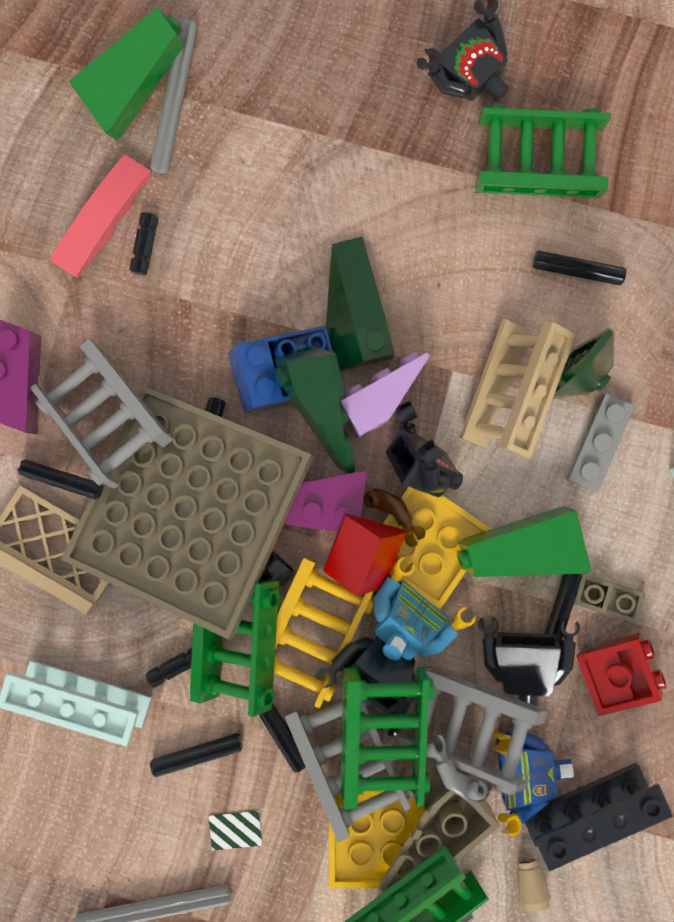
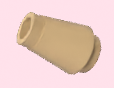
(532, 886)

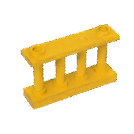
(295, 605)

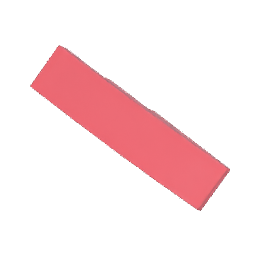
(100, 215)

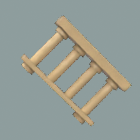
(535, 392)

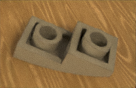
(609, 598)

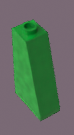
(129, 71)
(532, 546)

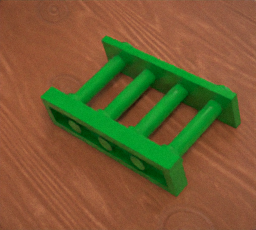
(525, 179)
(209, 653)
(357, 722)
(428, 893)

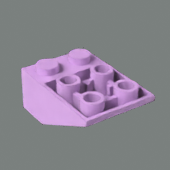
(374, 405)

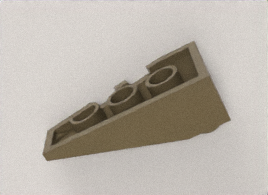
(447, 823)

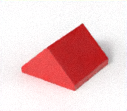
(363, 553)

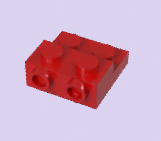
(622, 674)

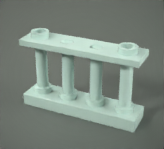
(75, 702)

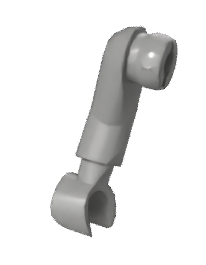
(452, 779)

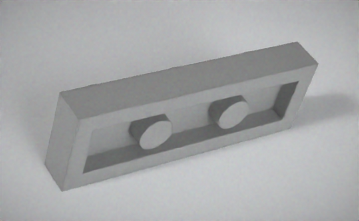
(600, 443)

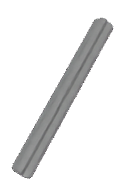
(173, 100)
(161, 906)

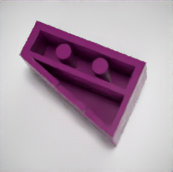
(18, 372)
(325, 501)

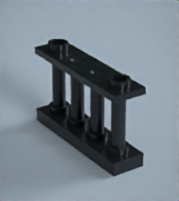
(597, 816)

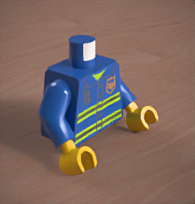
(540, 771)

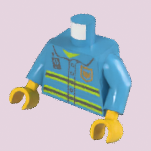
(410, 621)

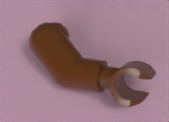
(395, 506)

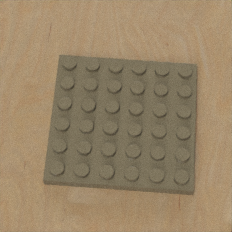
(191, 516)

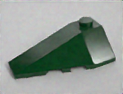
(354, 309)
(587, 366)
(314, 386)

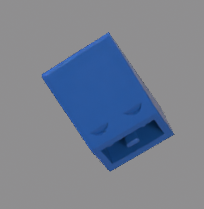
(255, 366)

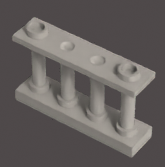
(131, 408)
(494, 704)
(329, 787)

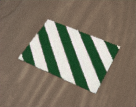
(235, 830)

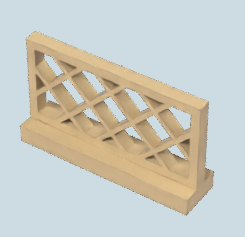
(31, 569)

